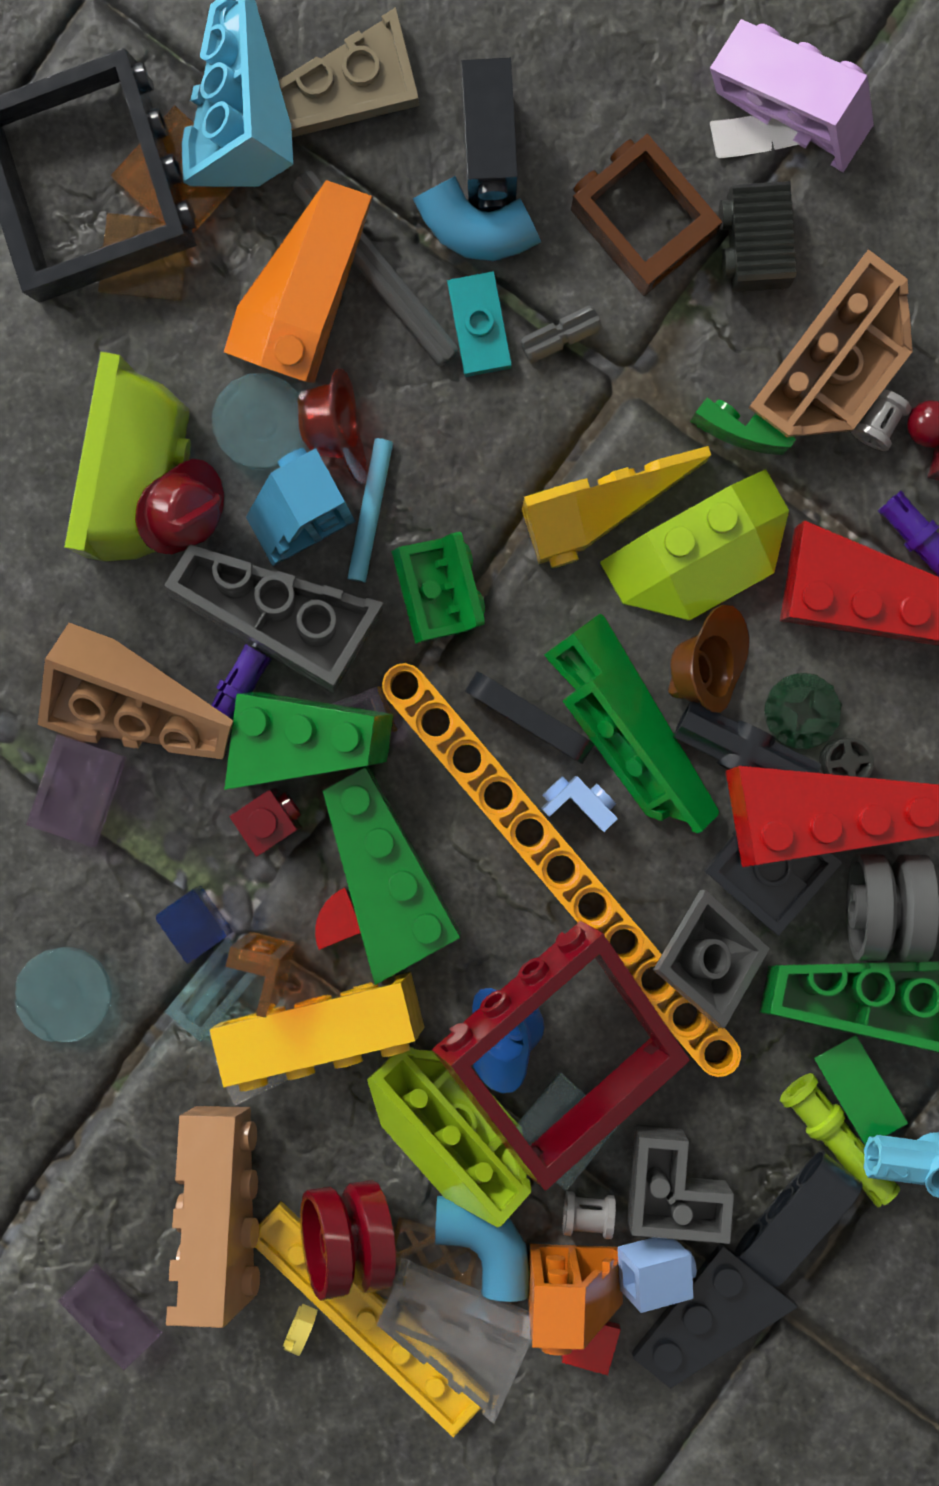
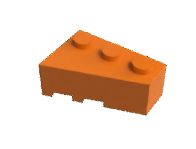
(571, 1294)

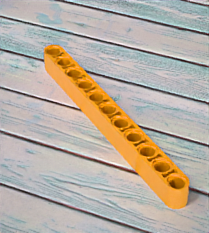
(613, 917)

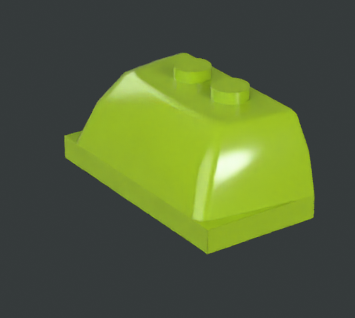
(129, 442)

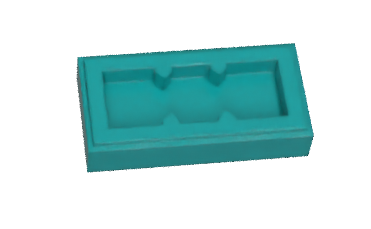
(479, 324)

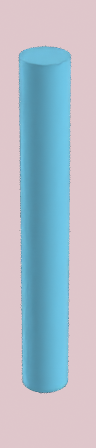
(370, 510)

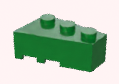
(300, 737)

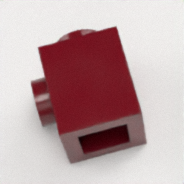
(267, 820)

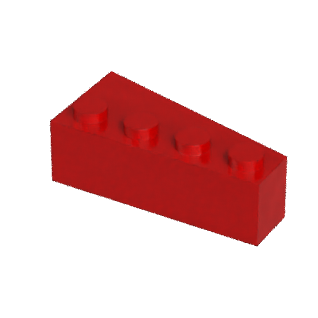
(857, 589)
(813, 814)

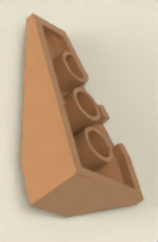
(107, 691)

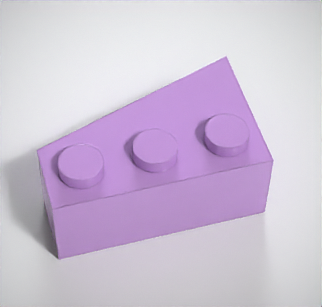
(797, 87)

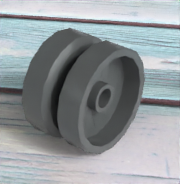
(892, 907)

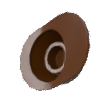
(712, 661)

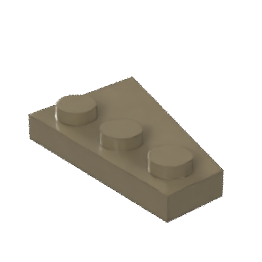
(353, 82)

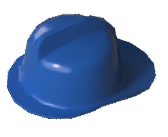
(507, 1062)

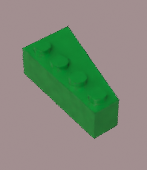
(388, 884)
(862, 999)

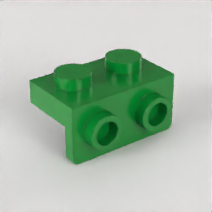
(439, 587)

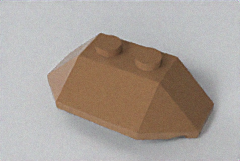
(842, 356)

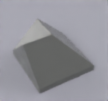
(711, 959)

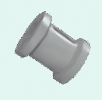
(882, 420)
(589, 1215)

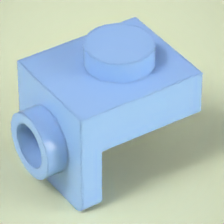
(592, 801)

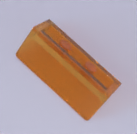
(267, 958)

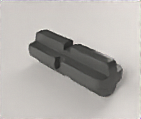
(569, 330)

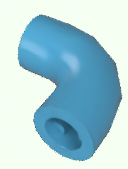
(472, 231)
(499, 1249)

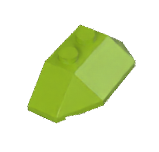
(703, 551)
(447, 1136)

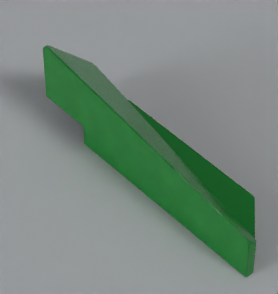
(629, 726)

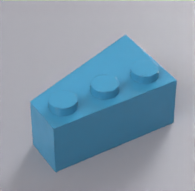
(297, 506)

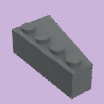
(287, 618)

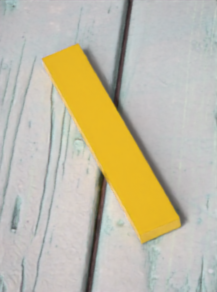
(358, 1319)

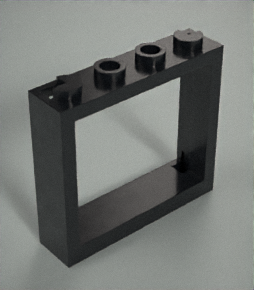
(15, 218)

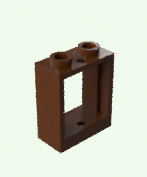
(677, 251)

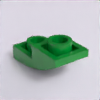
(722, 422)
(861, 1090)

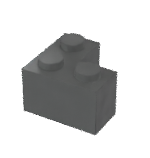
(668, 1202)

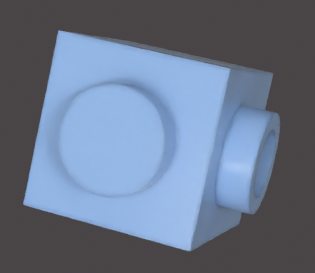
(656, 1273)

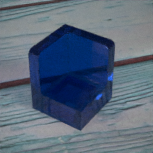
(193, 924)

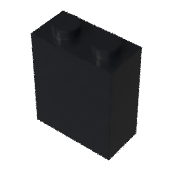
(489, 132)

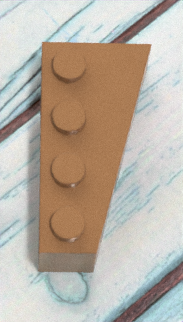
(214, 1217)

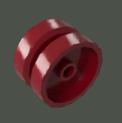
(347, 1239)

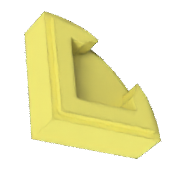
(300, 1329)

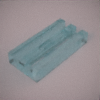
(187, 1021)

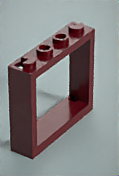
(603, 1106)

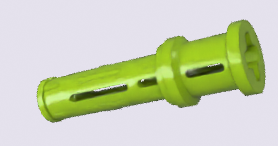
(827, 1124)

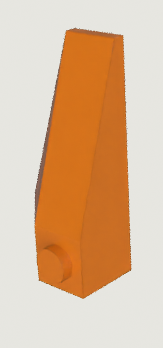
(296, 297)

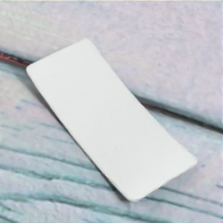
(749, 136)

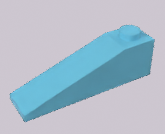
(240, 115)

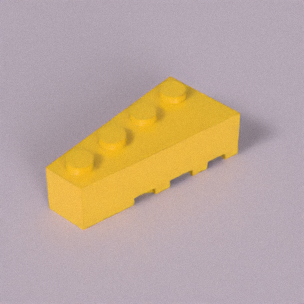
(318, 1033)

